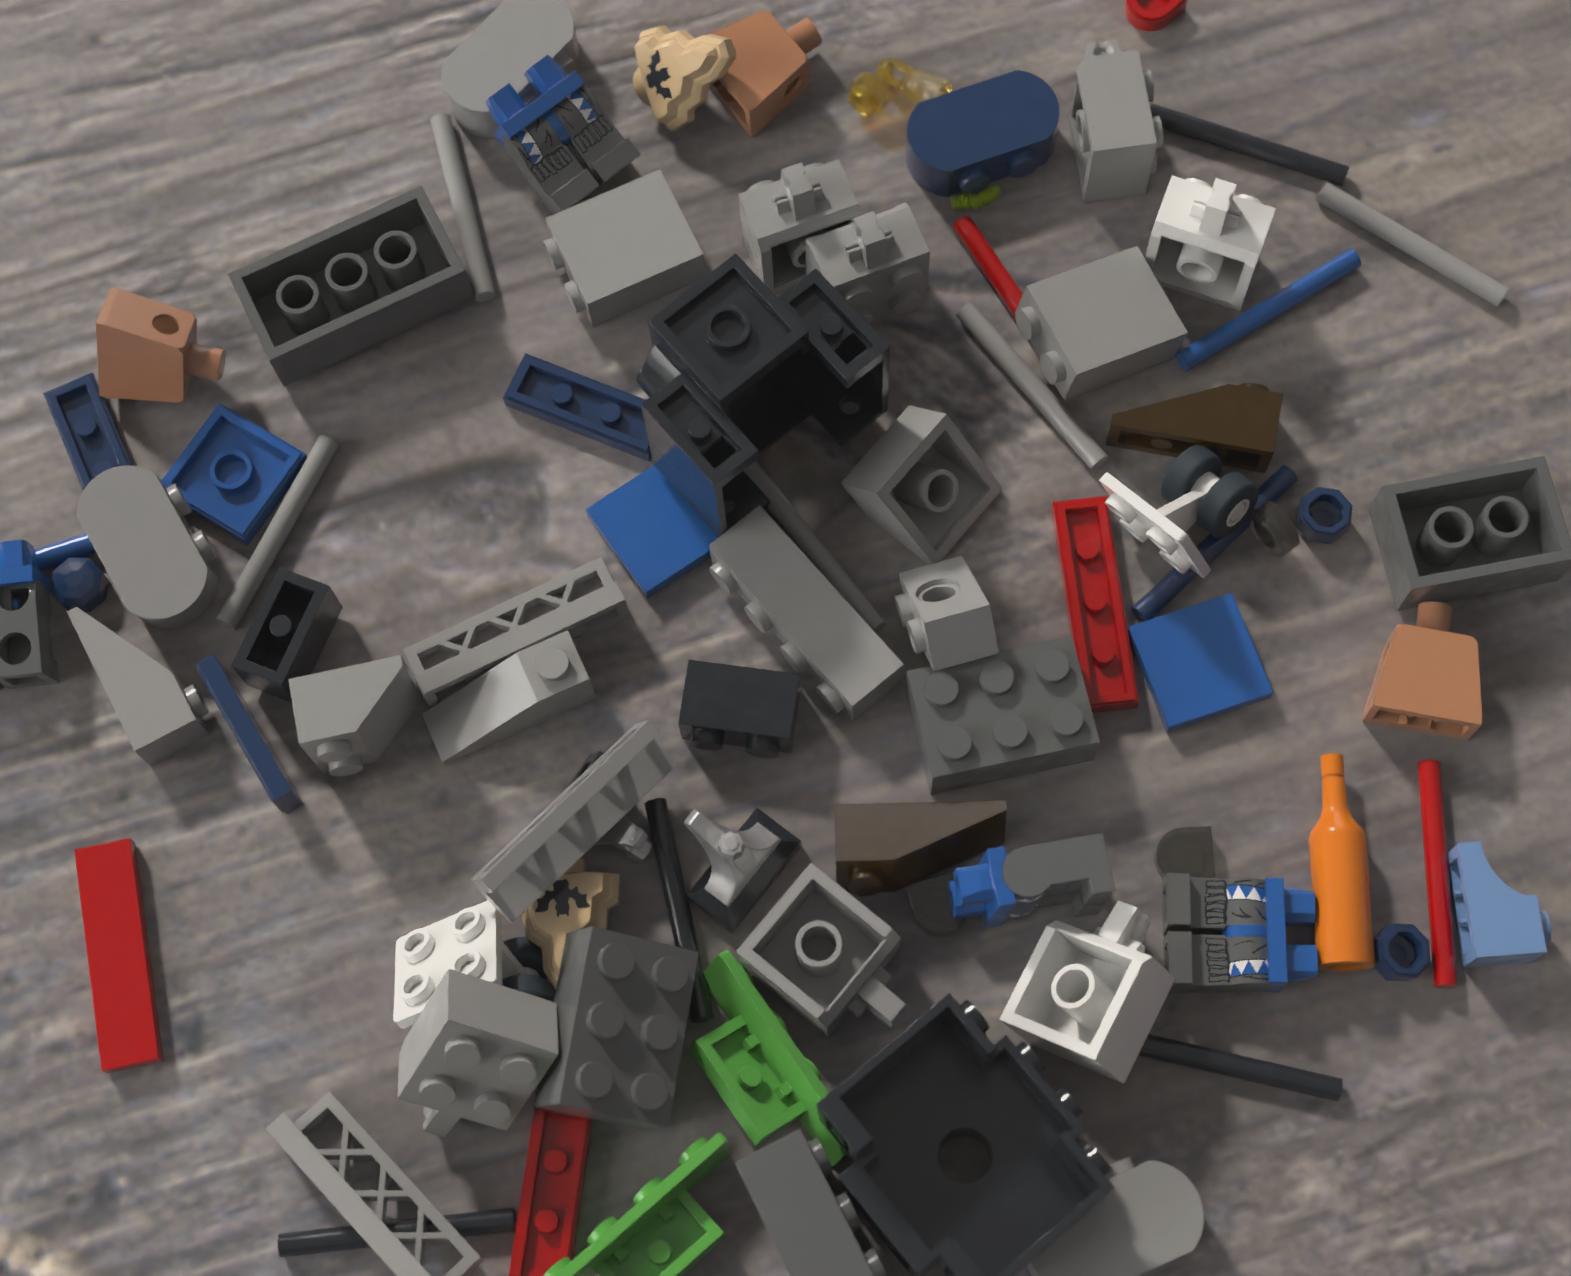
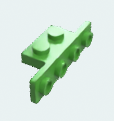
(757, 1062)
(663, 1230)

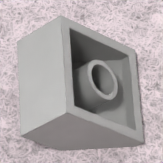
(923, 483)
(352, 712)

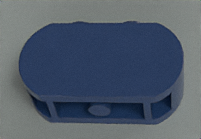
(982, 133)

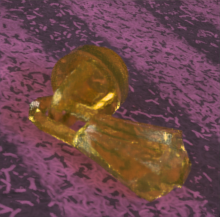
(871, 95)

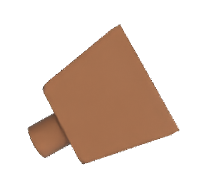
(767, 69)
(150, 350)
(1428, 678)

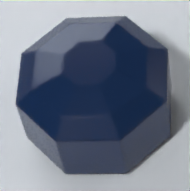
(1324, 515)
(79, 584)
(1401, 952)

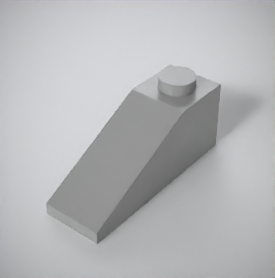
(147, 697)
(510, 698)

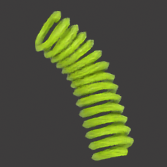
(986, 195)

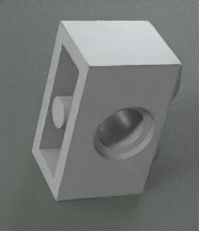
(946, 613)

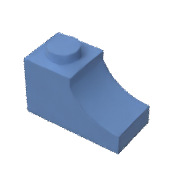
(1490, 917)

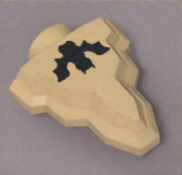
(678, 72)
(569, 904)

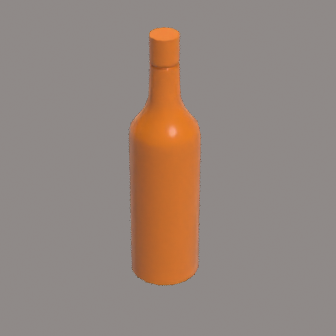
(1340, 879)

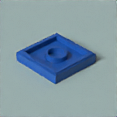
(235, 473)
(652, 531)
(1199, 662)

